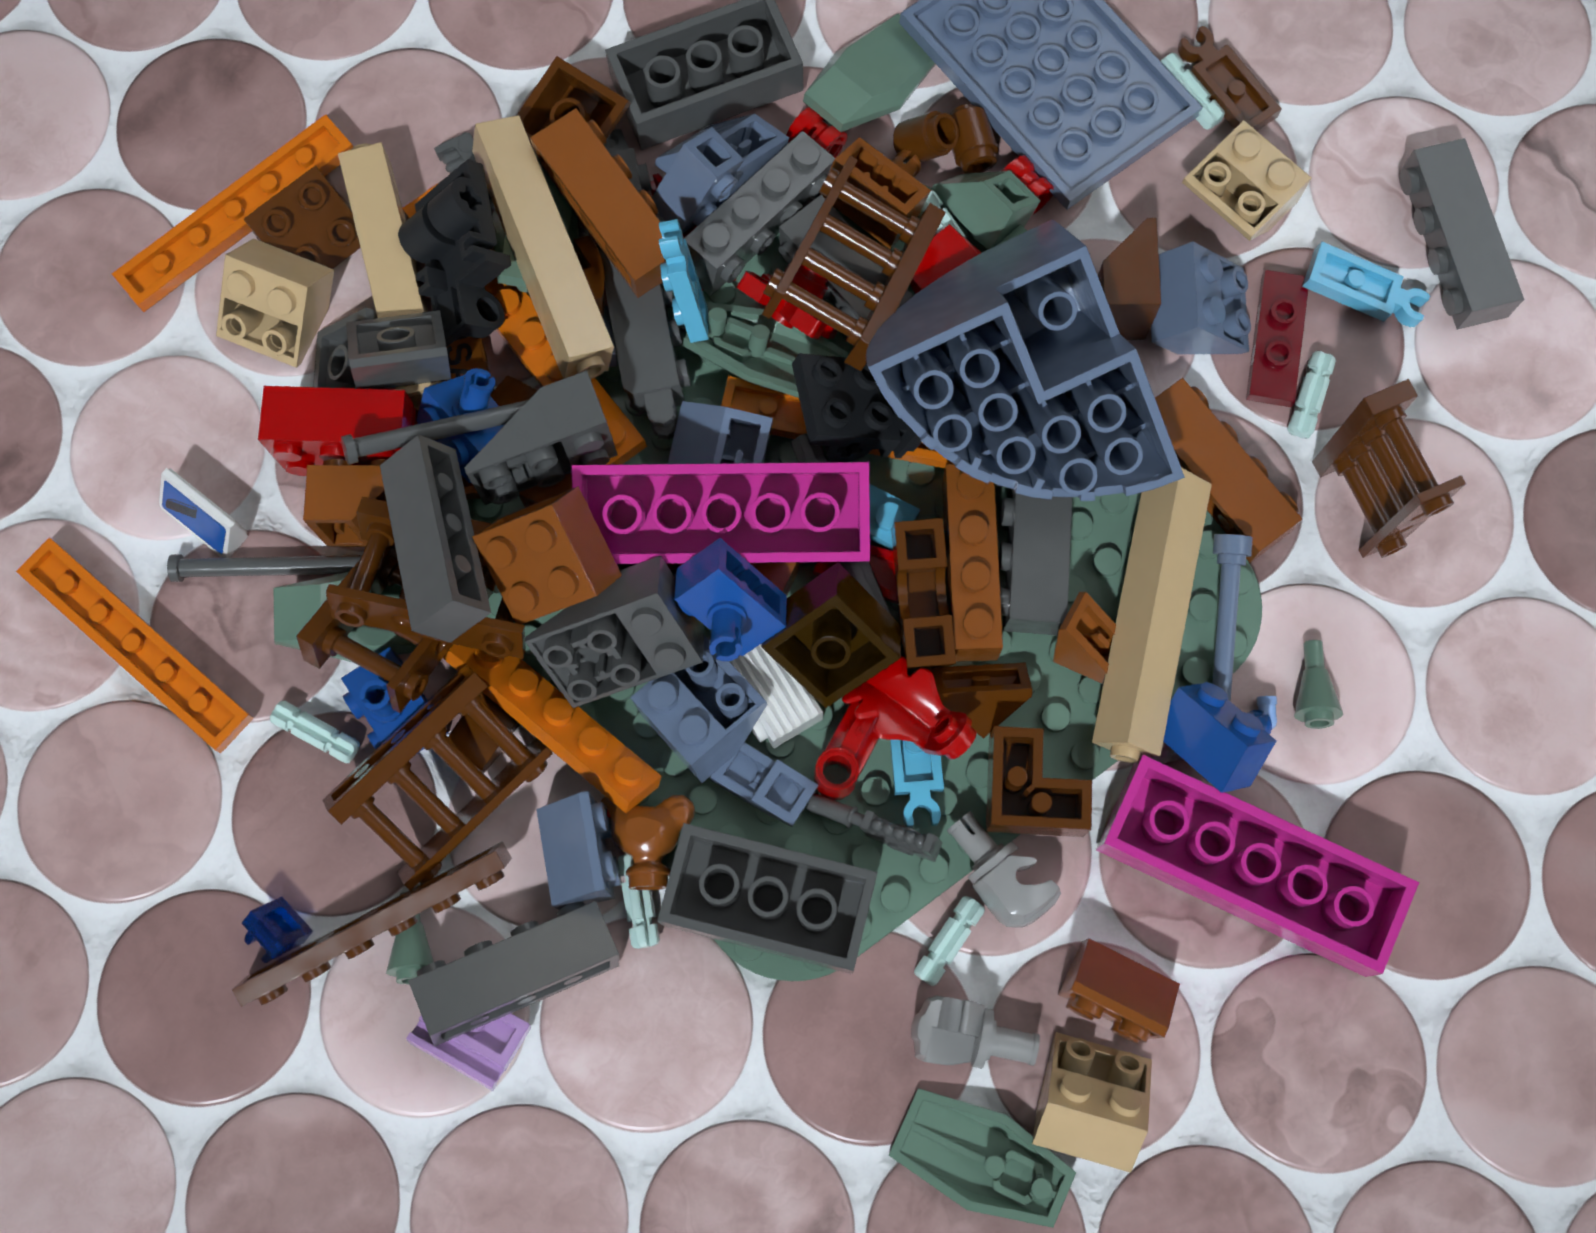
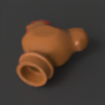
(648, 837)

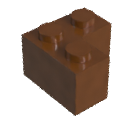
(1024, 800)

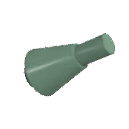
(1317, 698)
(409, 953)

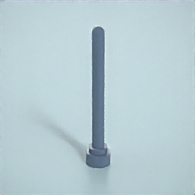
(1231, 554)

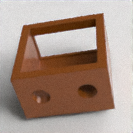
(547, 556)

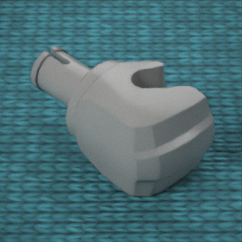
(996, 876)
(965, 1032)

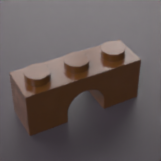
(921, 593)

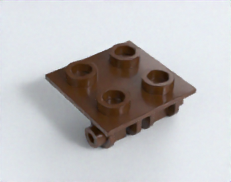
(307, 221)

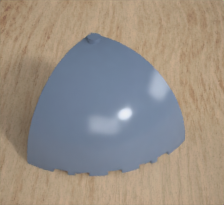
(1026, 374)

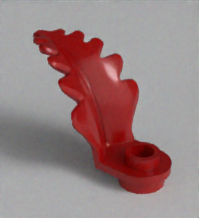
(912, 711)

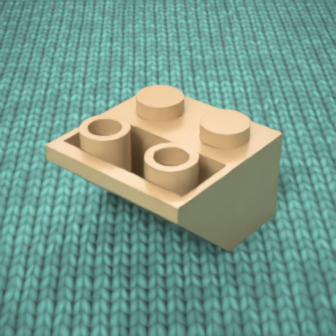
(1248, 181)
(272, 301)
(1094, 1102)

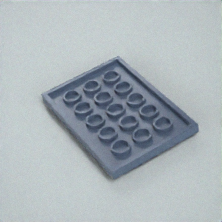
(1056, 83)

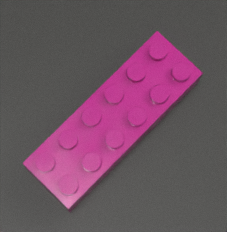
(755, 507)
(1258, 867)

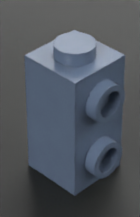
(697, 179)

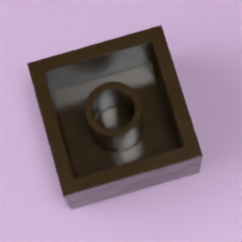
(834, 636)

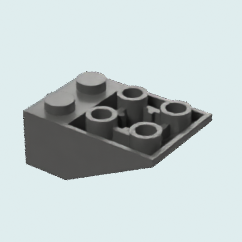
(542, 442)
(619, 637)

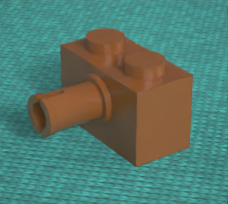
(885, 180)

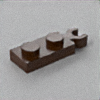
(1229, 82)

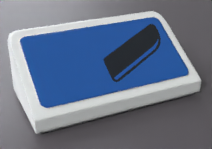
(200, 515)

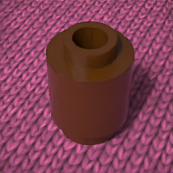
(926, 135)
(976, 141)

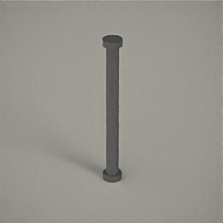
(433, 430)
(179, 568)

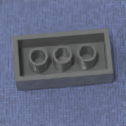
(705, 70)
(767, 898)

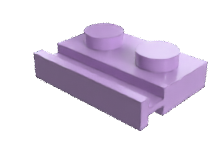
(480, 1052)

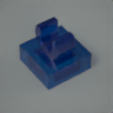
(276, 928)

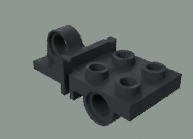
(454, 240)
(848, 410)

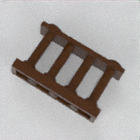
(896, 264)
(1390, 493)
(359, 607)
(329, 637)
(392, 765)

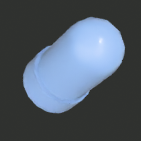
(1268, 705)

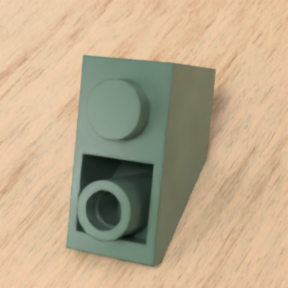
(987, 203)

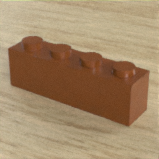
(603, 197)
(1240, 492)
(972, 565)

